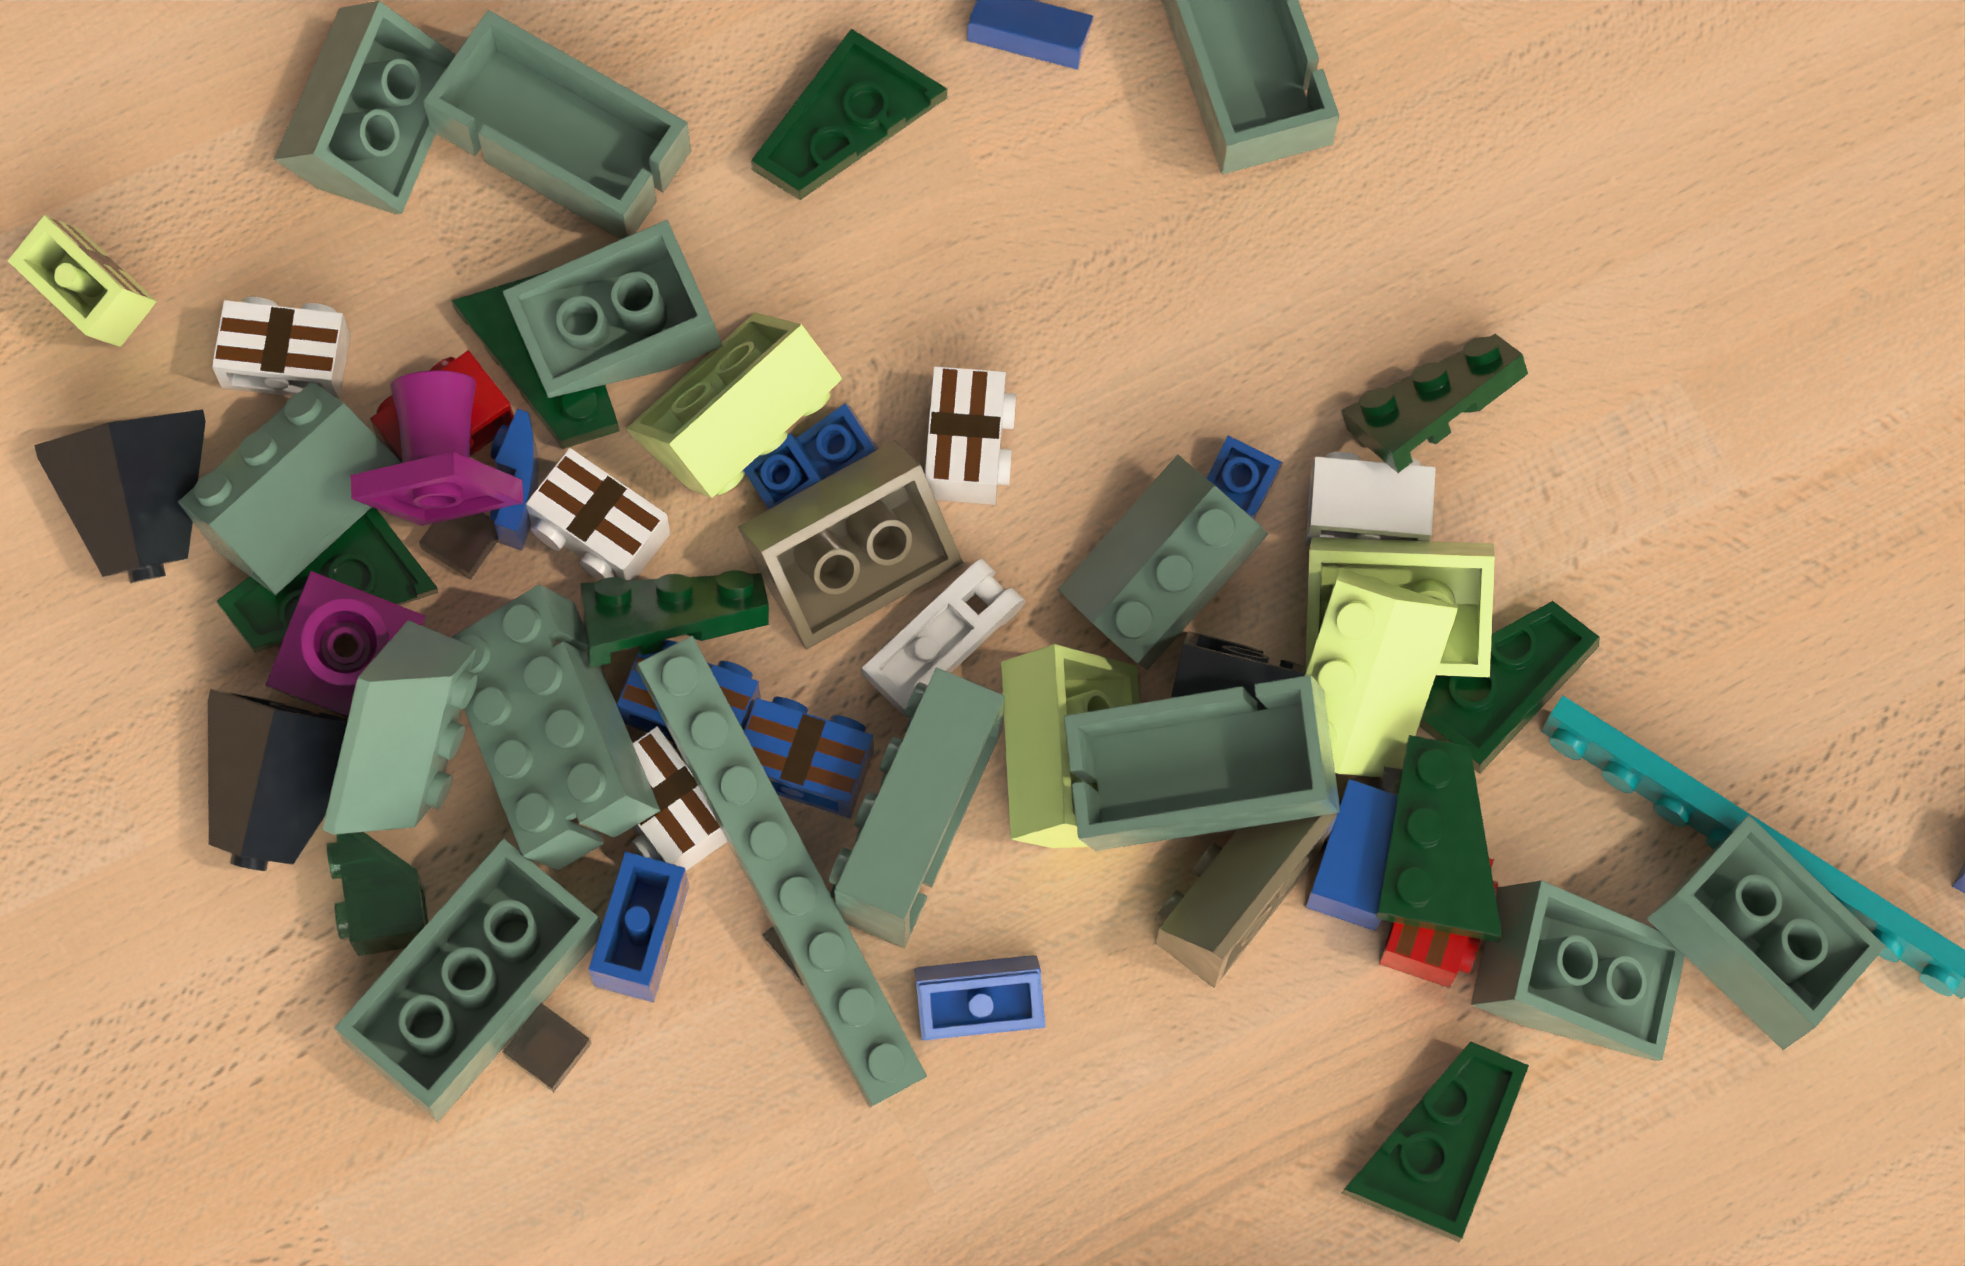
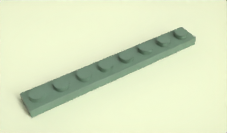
(781, 871)

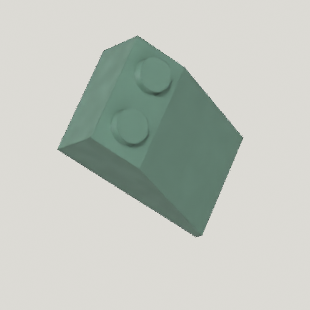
(613, 314)
(1579, 971)

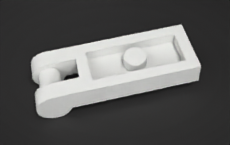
(942, 634)

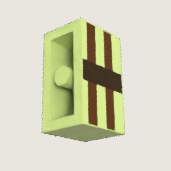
(82, 281)

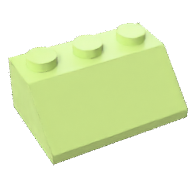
(736, 404)
(1442, 570)
(1377, 668)
(1038, 695)

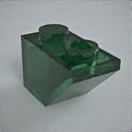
(381, 895)

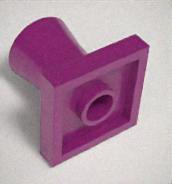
(436, 468)
(306, 659)

